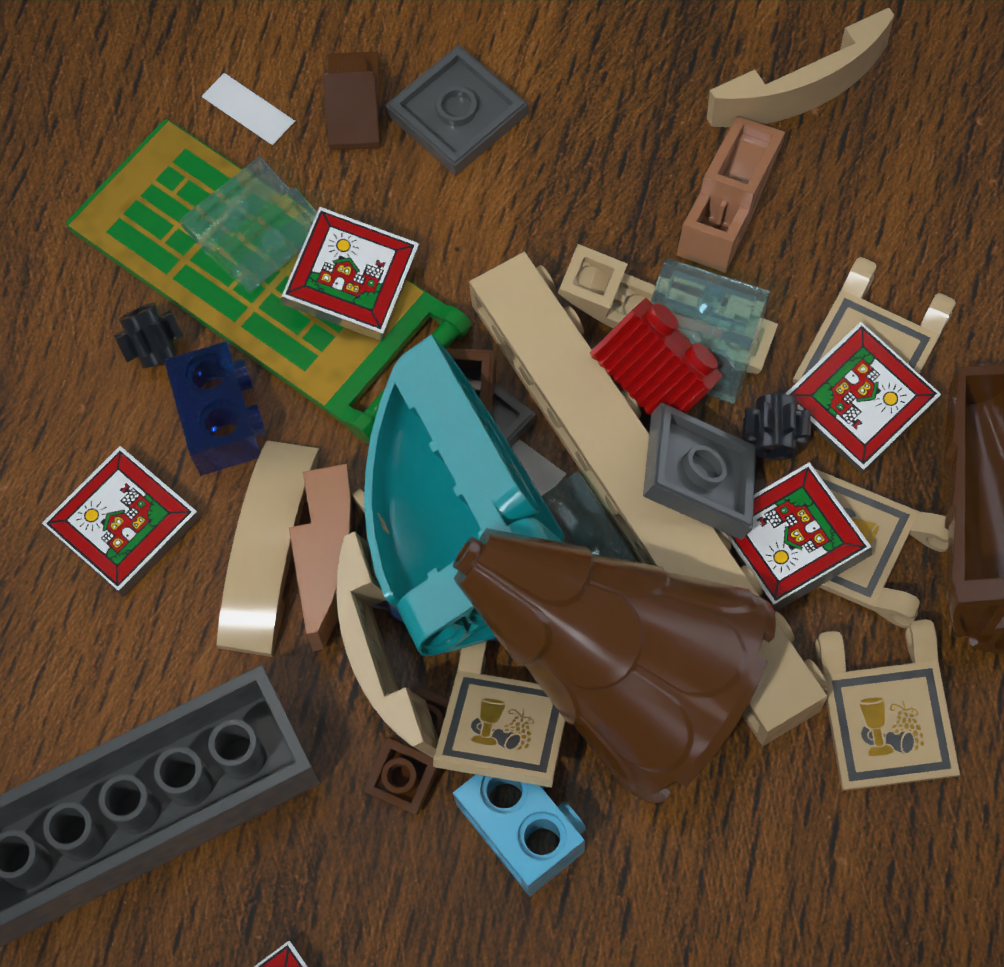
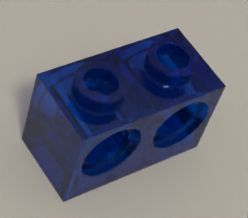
(209, 409)

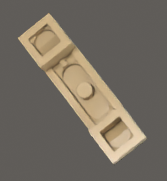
(807, 86)
(608, 294)
(263, 549)
(356, 593)

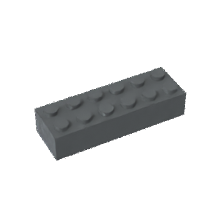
(145, 800)

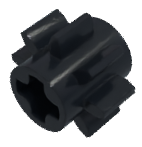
(148, 335)
(776, 426)

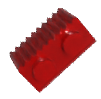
(657, 360)

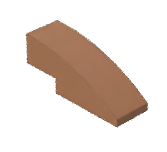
(729, 194)
(318, 548)

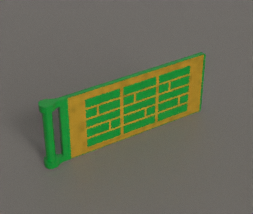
(139, 228)

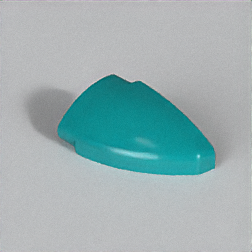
(436, 480)

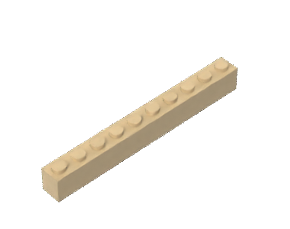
(611, 450)

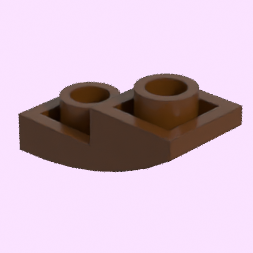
(403, 772)

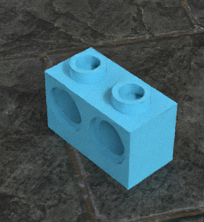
(509, 829)

